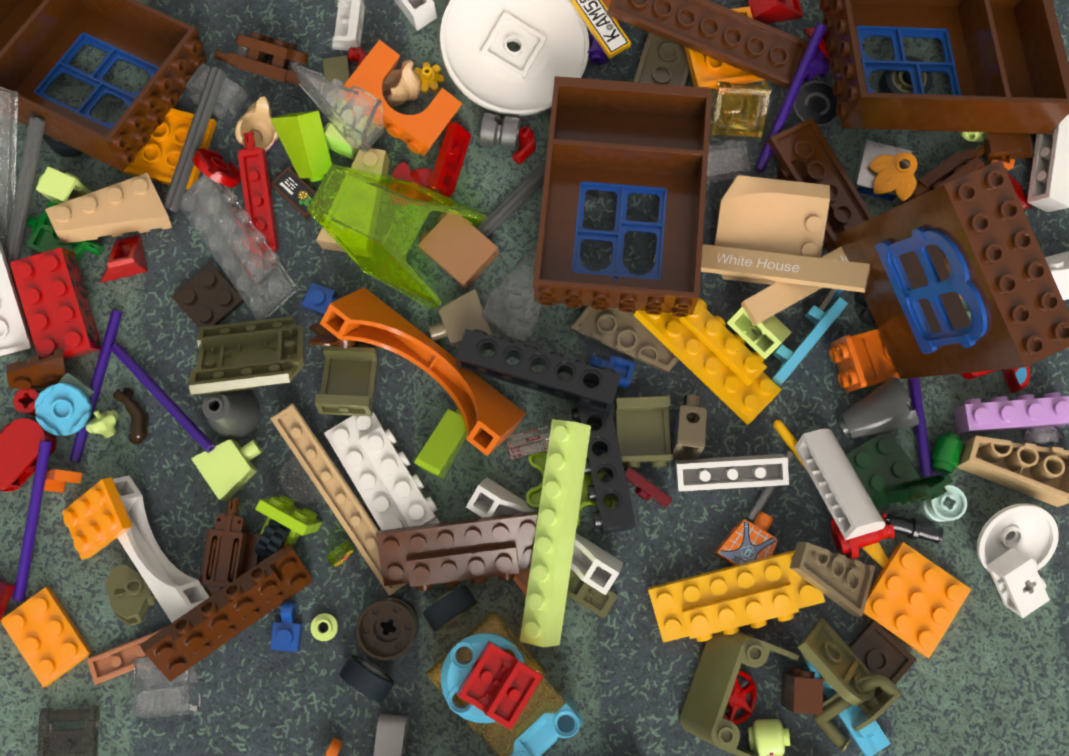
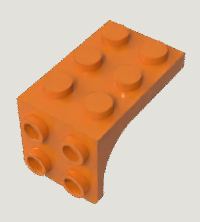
(862, 360)

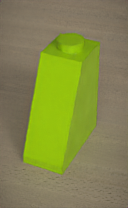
(304, 143)
(443, 444)

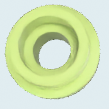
(332, 627)

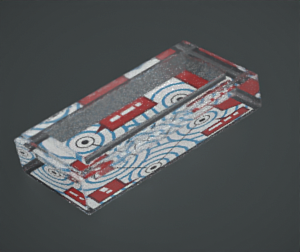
(528, 442)

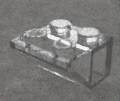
(158, 697)

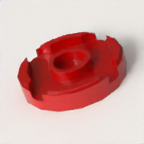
(212, 166)

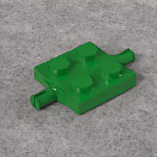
(45, 238)

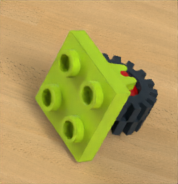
(283, 524)

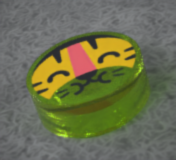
(340, 554)

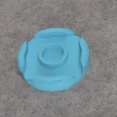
(63, 409)

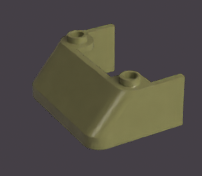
(713, 685)

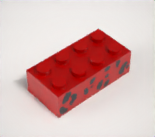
(56, 304)

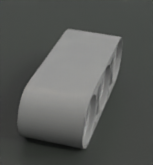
(390, 735)

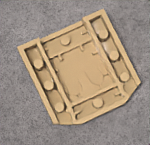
(772, 218)

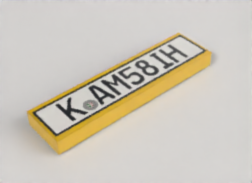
(603, 27)

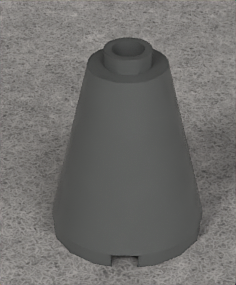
(880, 411)
(231, 414)

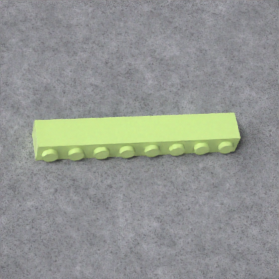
(555, 533)

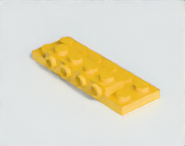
(716, 358)
(731, 599)

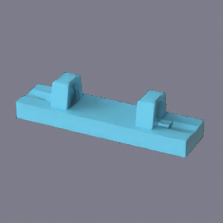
(822, 321)
(870, 738)

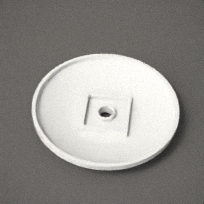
(508, 82)

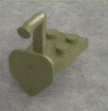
(848, 678)

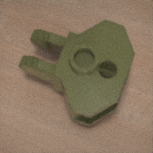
(129, 595)

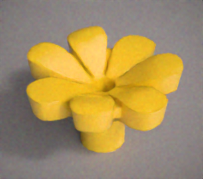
(429, 77)

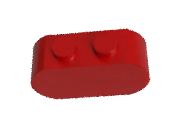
(20, 451)

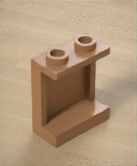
(458, 248)

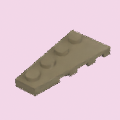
(626, 335)
(833, 574)

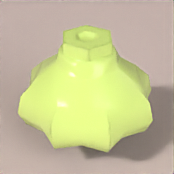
(103, 423)

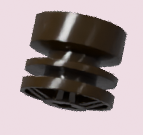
(372, 632)

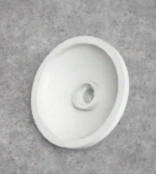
(1021, 527)

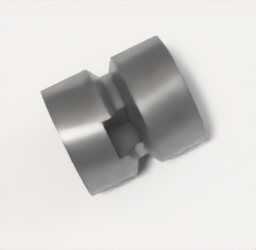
(499, 131)

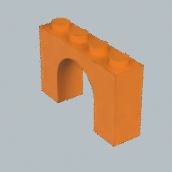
(416, 130)

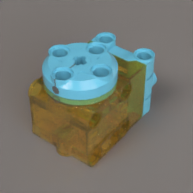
(543, 719)

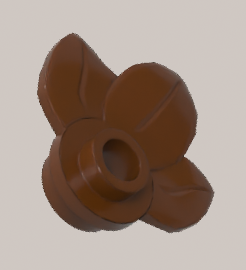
(326, 338)

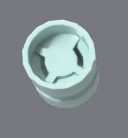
(945, 507)

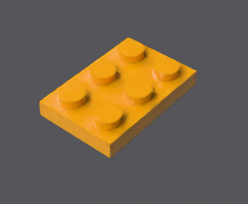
(96, 518)
(46, 636)

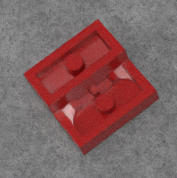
(499, 685)

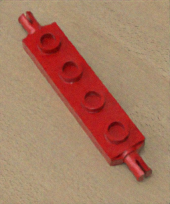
(257, 189)

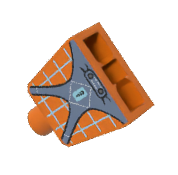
(748, 541)

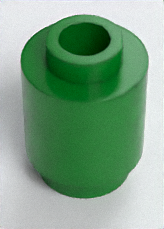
(947, 453)

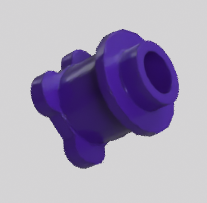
(596, 53)
(817, 67)

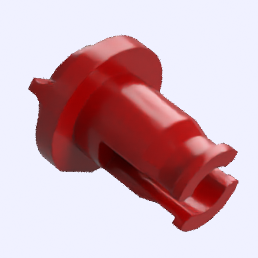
(851, 546)

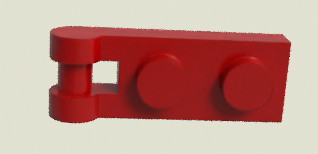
(450, 160)

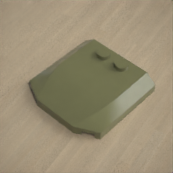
(247, 355)

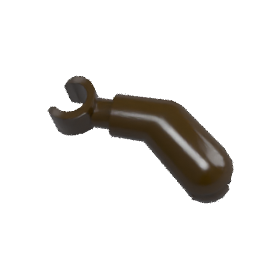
(139, 417)

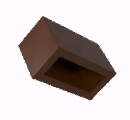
(802, 691)

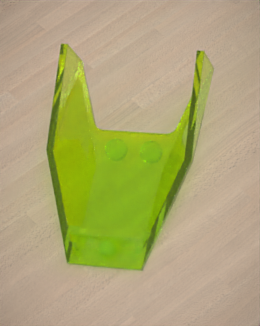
(378, 221)

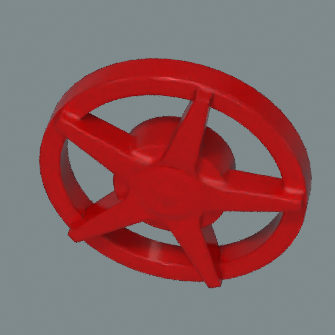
(738, 699)

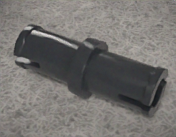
(915, 529)

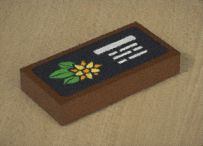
(294, 191)

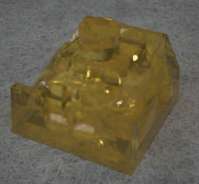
(740, 109)

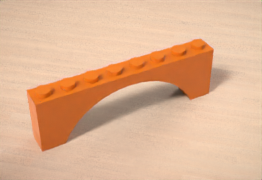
(367, 319)

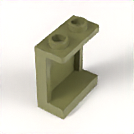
(348, 381)
(643, 431)

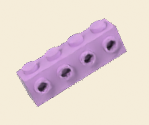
(1013, 414)

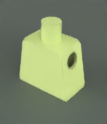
(228, 466)

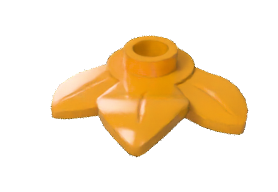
(892, 177)

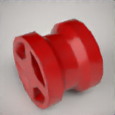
(20, 401)

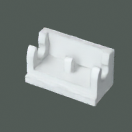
(349, 24)

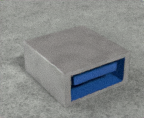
(865, 177)

